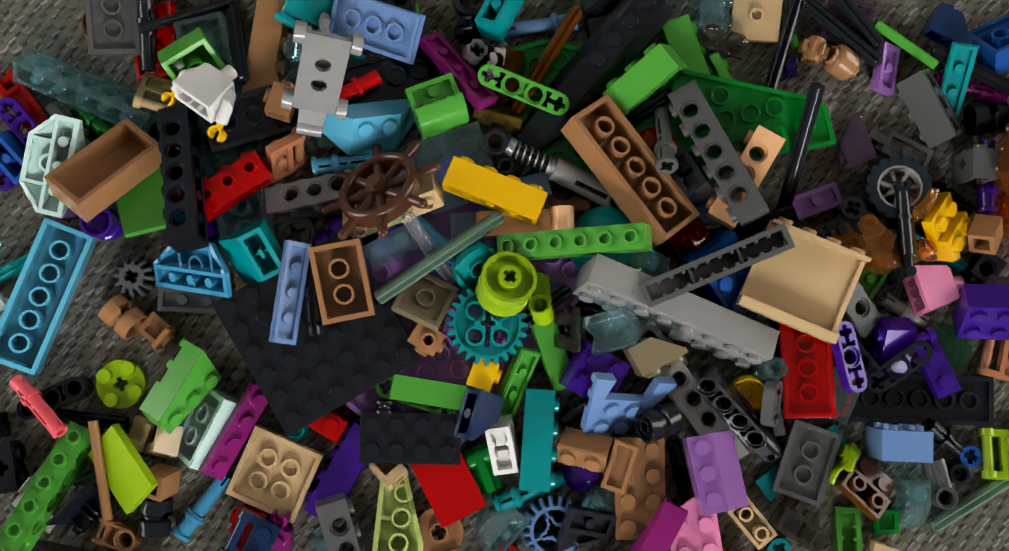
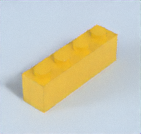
(494, 190)

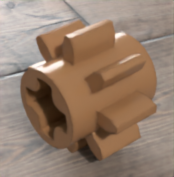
(813, 50)

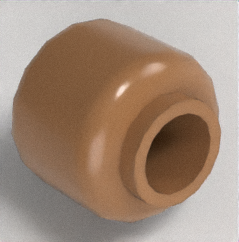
(842, 62)

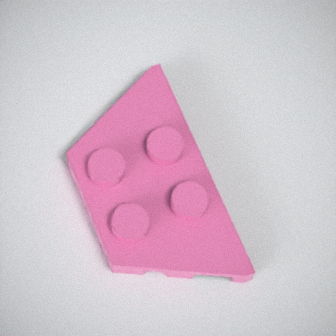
(697, 531)

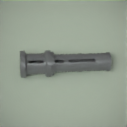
(664, 148)

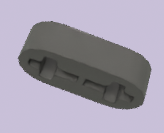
(771, 403)

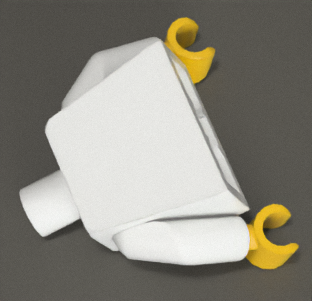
(207, 93)

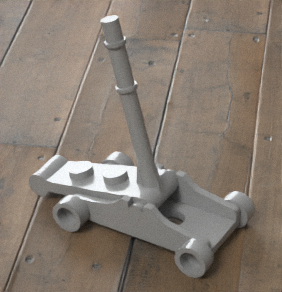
(320, 75)

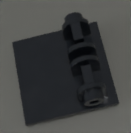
(79, 509)

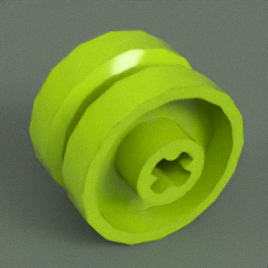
(506, 284)

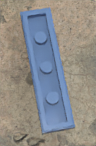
(289, 292)

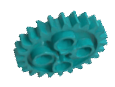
(464, 323)

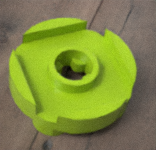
(107, 381)

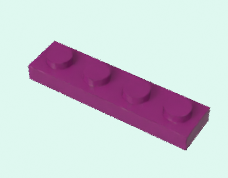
(449, 61)
(234, 433)

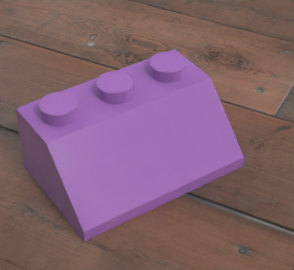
(715, 472)

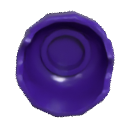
(580, 479)

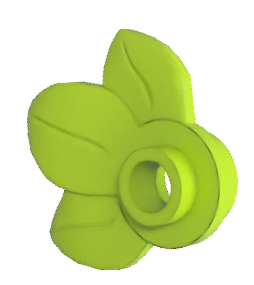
(847, 459)

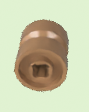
(121, 315)

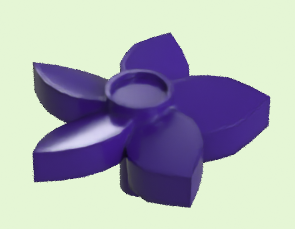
(789, 69)

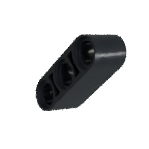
(66, 395)

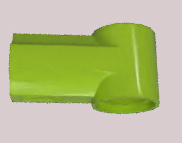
(542, 300)

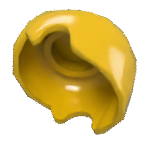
(751, 388)

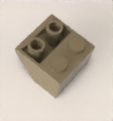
(651, 354)

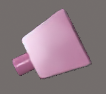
(932, 288)

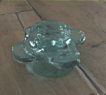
(598, 502)

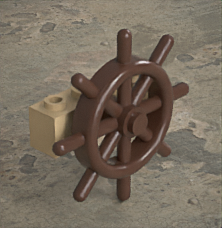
(385, 195)

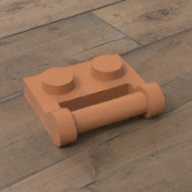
(281, 158)
(1002, 366)

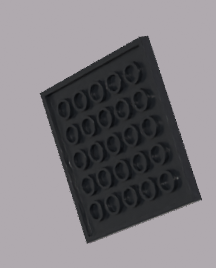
(319, 371)

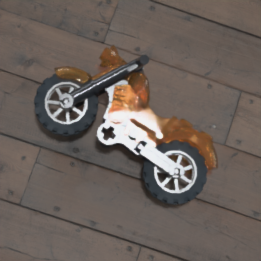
(891, 247)

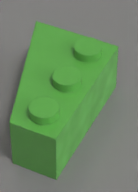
(644, 77)
(181, 388)

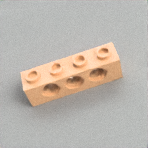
(768, 145)

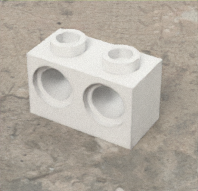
(503, 446)

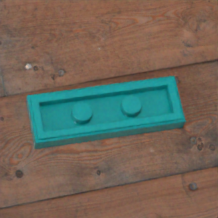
(958, 74)

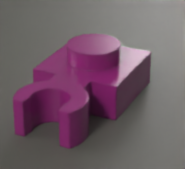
(286, 537)

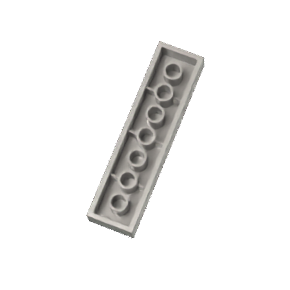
(682, 317)

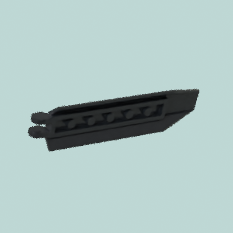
(596, 64)

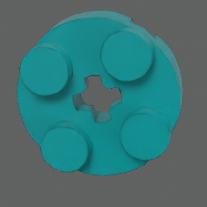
(465, 262)

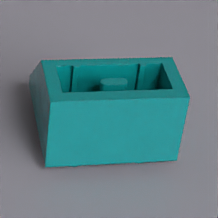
(253, 252)

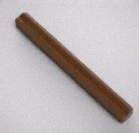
(550, 54)

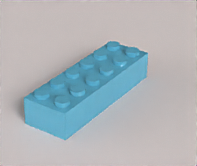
(43, 295)

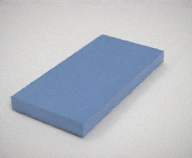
(386, 27)

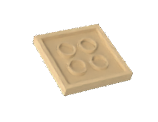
(274, 473)

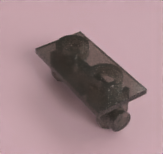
(715, 39)

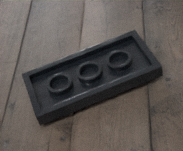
(409, 438)

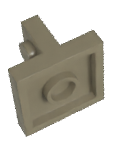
(426, 301)

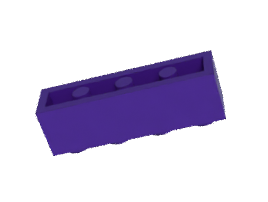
(342, 471)

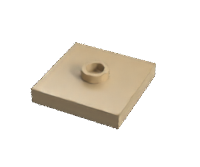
(757, 19)

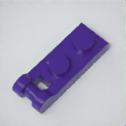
(938, 370)

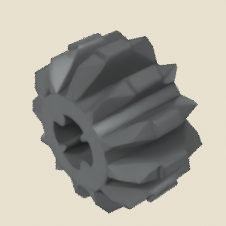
(126, 273)

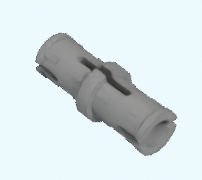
(902, 309)

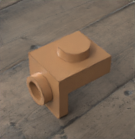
(157, 331)

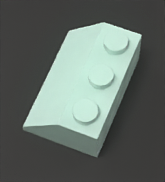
(203, 426)

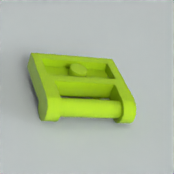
(987, 451)

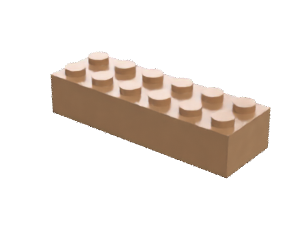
(628, 169)

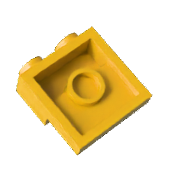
(947, 228)

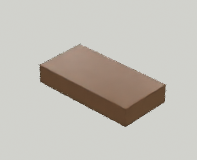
(620, 466)

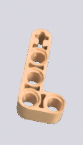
(550, 219)

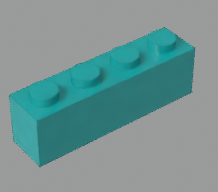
(497, 17)
(537, 440)

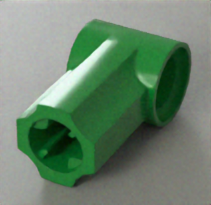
(480, 462)

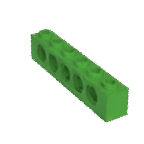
(578, 241)
(46, 490)

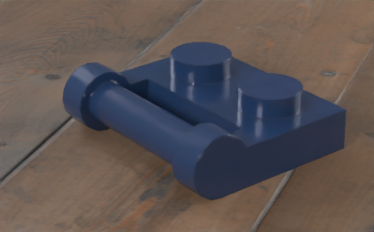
(262, 536)

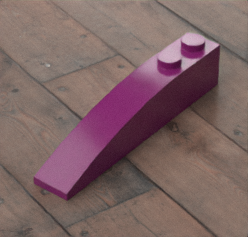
(661, 529)

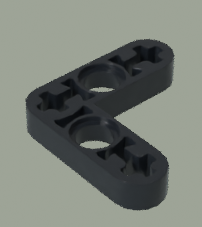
(875, 368)

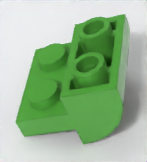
(437, 106)

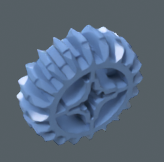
(544, 534)

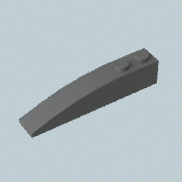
(716, 265)

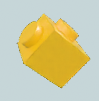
(484, 376)

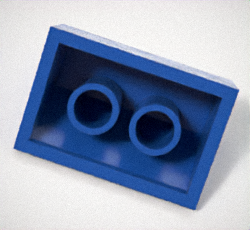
(993, 44)

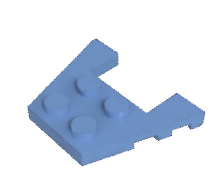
(616, 411)

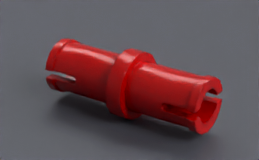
(358, 86)

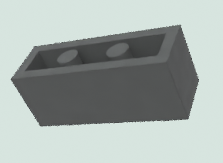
(928, 108)

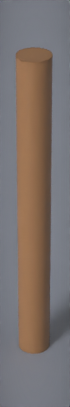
(100, 470)

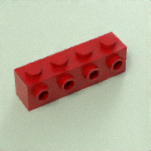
(236, 183)

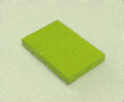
(125, 469)

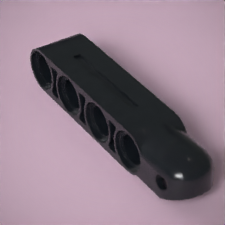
(728, 409)

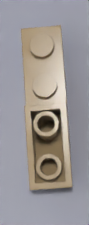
(753, 525)

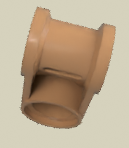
(113, 535)

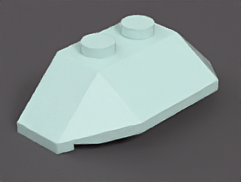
(45, 150)

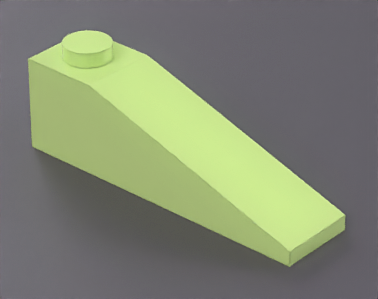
(397, 520)

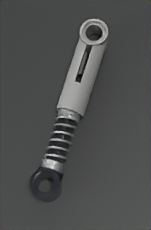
(558, 169)

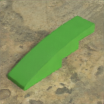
(846, 529)

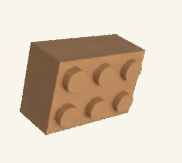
(341, 281)

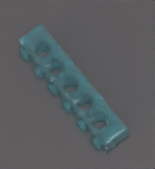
(79, 88)

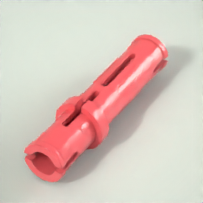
(32, 399)

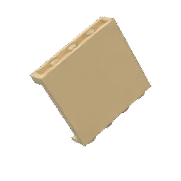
(805, 284)

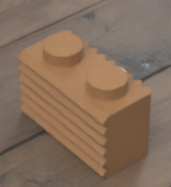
(584, 450)

